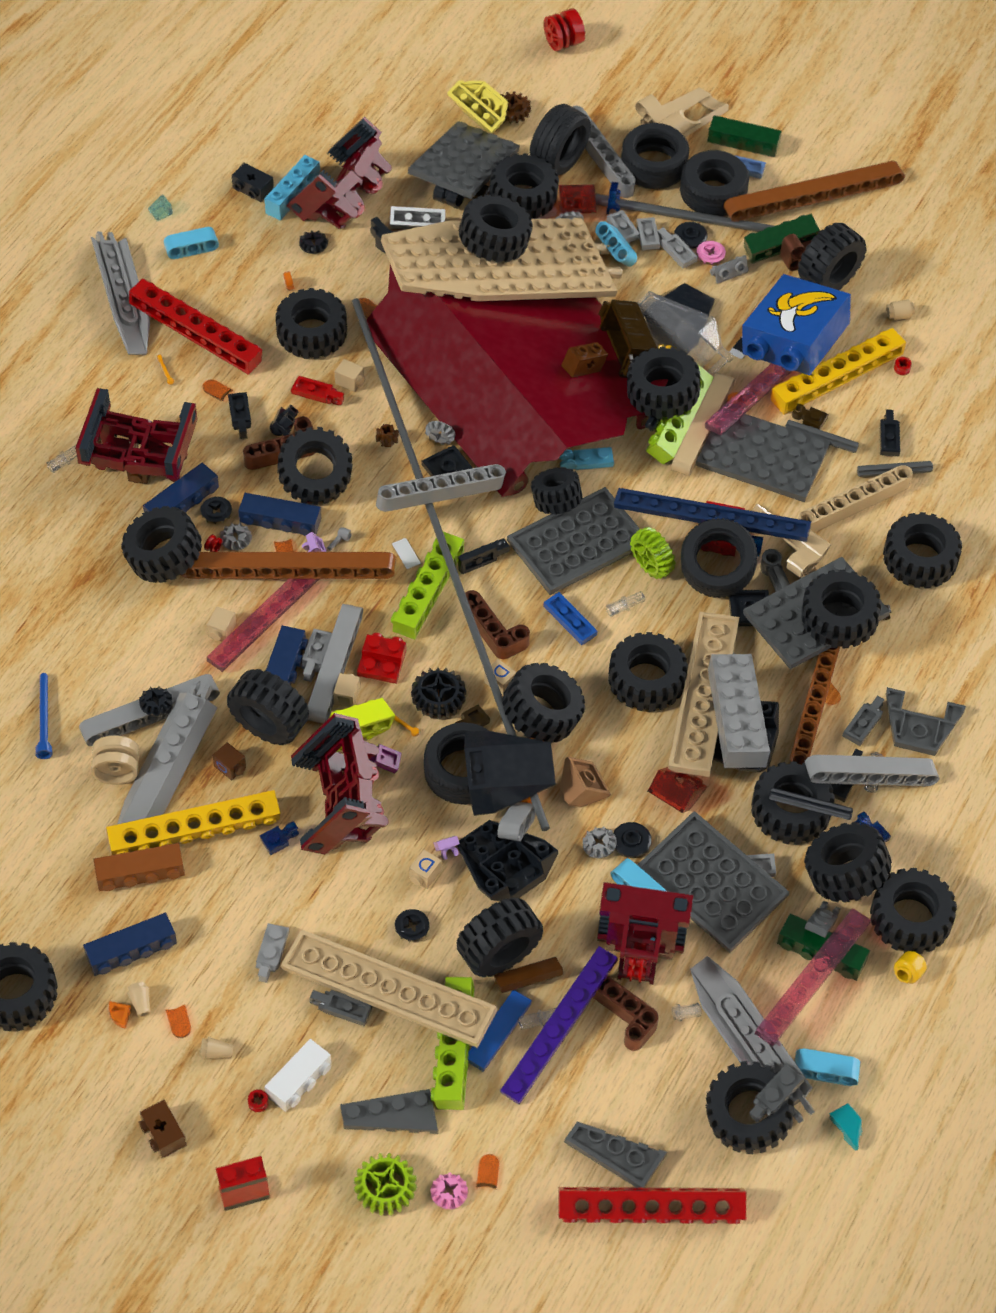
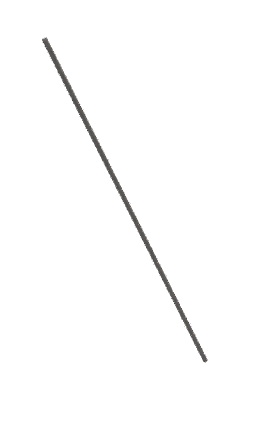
(443, 544)

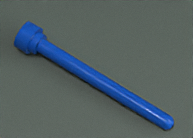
(43, 749)

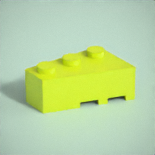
(373, 717)

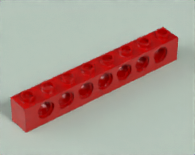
(195, 326)
(640, 1195)

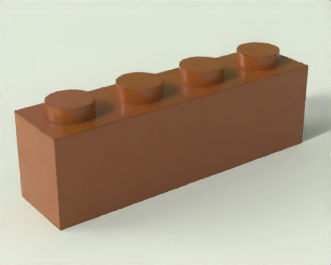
(139, 867)

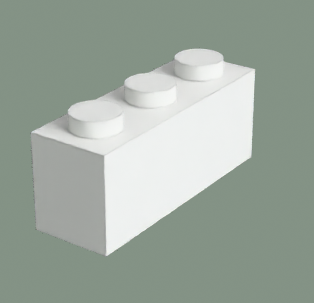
(412, 217)
(298, 1075)

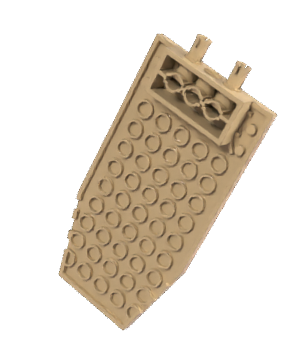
(556, 264)

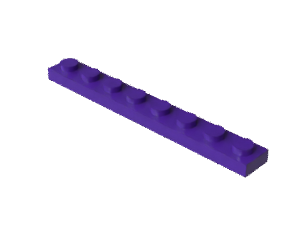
(559, 1025)

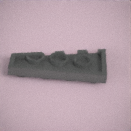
(397, 1112)
(622, 1157)

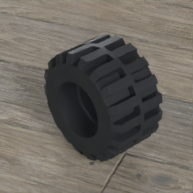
(556, 490)

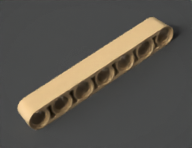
(697, 434)
(858, 498)

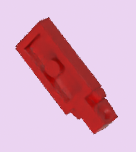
(317, 391)

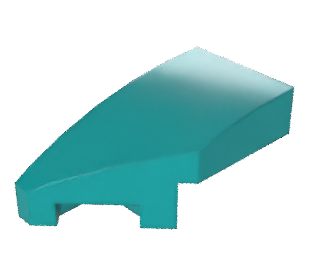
(849, 1124)

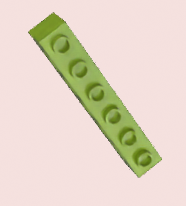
(671, 432)
(422, 597)
(452, 1096)

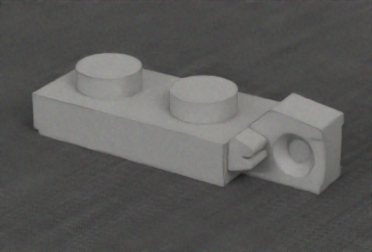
(676, 248)
(315, 653)
(271, 950)

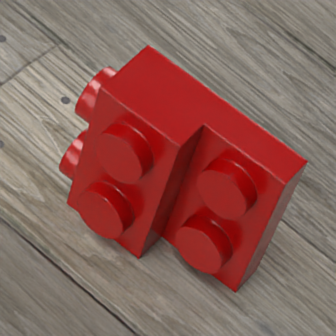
(382, 658)

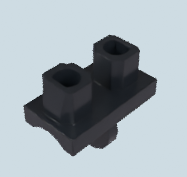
(284, 421)

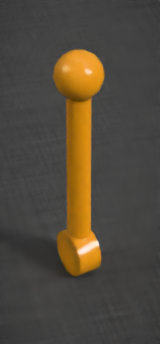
(170, 381)
(414, 731)

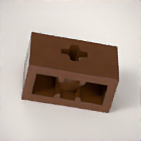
(584, 359)
(159, 1117)

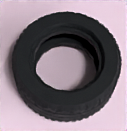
(561, 137)
(655, 138)
(725, 531)
(442, 743)

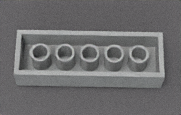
(738, 711)

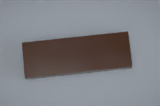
(528, 974)

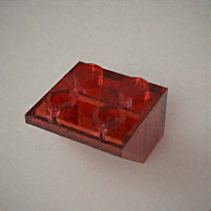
(577, 198)
(677, 789)

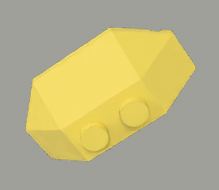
(480, 103)

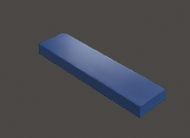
(499, 1030)

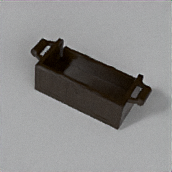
(626, 331)

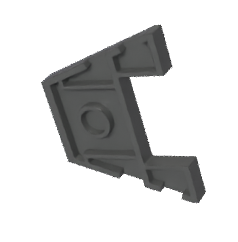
(917, 730)

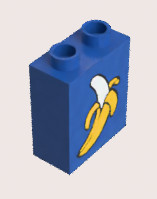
(796, 324)

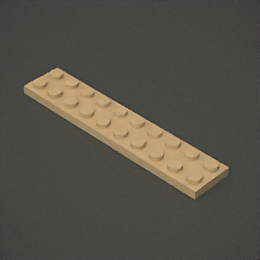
(696, 723)
(389, 988)

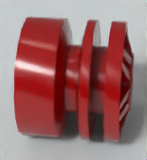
(564, 29)

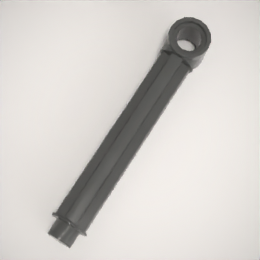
(772, 567)

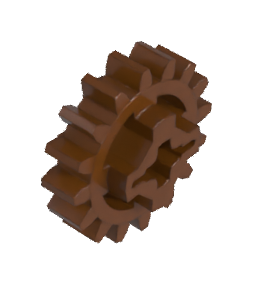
(517, 107)

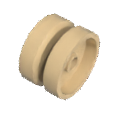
(115, 760)

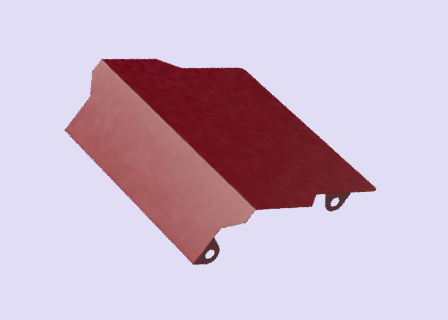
(500, 376)

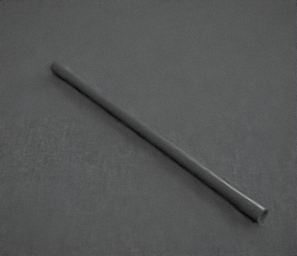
(683, 214)

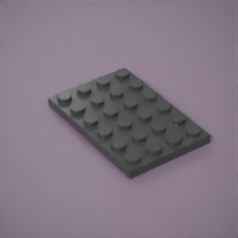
(462, 159)
(765, 456)
(575, 543)
(781, 623)
(726, 885)

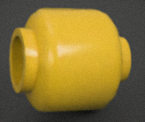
(910, 967)

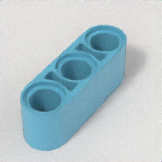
(191, 243)
(622, 247)
(632, 875)
(828, 1067)

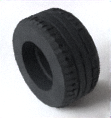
(712, 166)

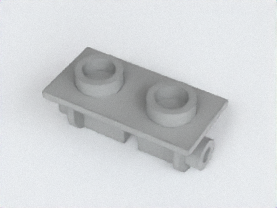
(730, 269)

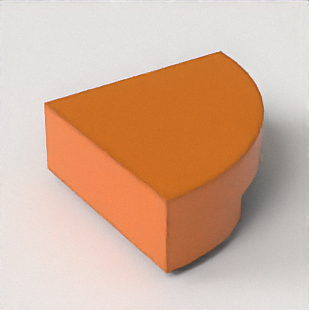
(119, 1013)

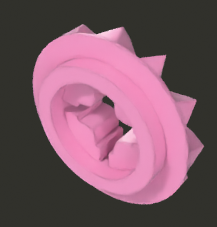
(708, 247)
(446, 1200)

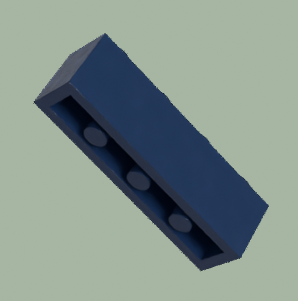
(187, 490)
(279, 514)
(287, 653)
(130, 944)

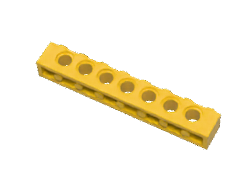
(838, 370)
(181, 819)

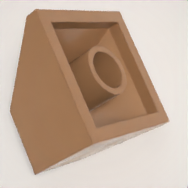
(582, 783)

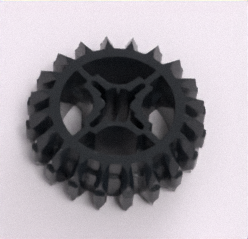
(451, 692)

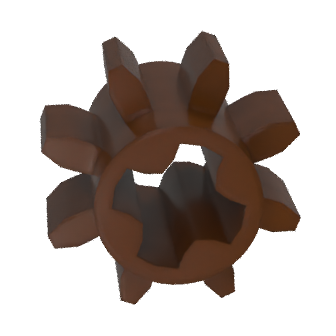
(387, 435)

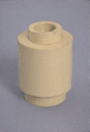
(900, 310)

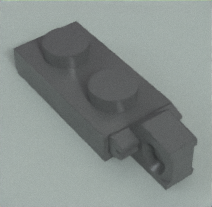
(864, 721)
(341, 1006)
(776, 1092)

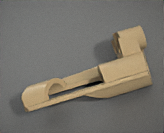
(673, 111)
(807, 553)

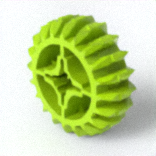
(652, 552)
(370, 1174)

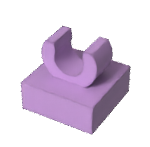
(314, 543)
(446, 844)

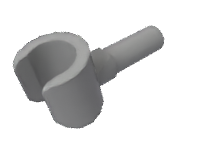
(344, 534)

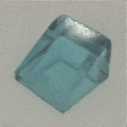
(161, 208)

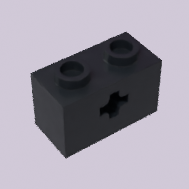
(252, 182)

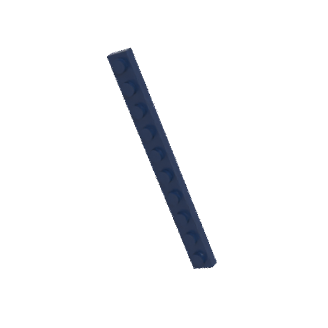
(699, 512)

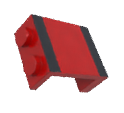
(243, 1183)

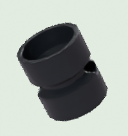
(451, 198)

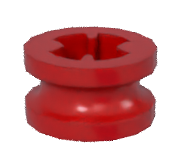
(902, 361)
(213, 544)
(261, 1094)

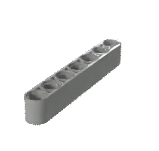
(608, 160)
(440, 487)
(334, 662)
(131, 717)
(871, 770)

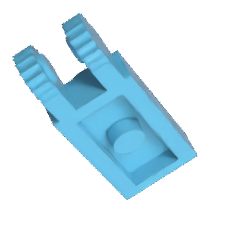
(587, 458)

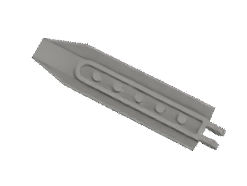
(118, 278)
(169, 756)
(737, 1021)

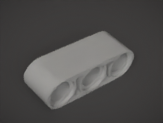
(516, 821)

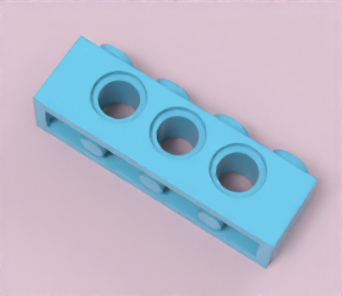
(290, 185)

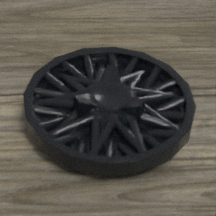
(691, 233)
(632, 839)

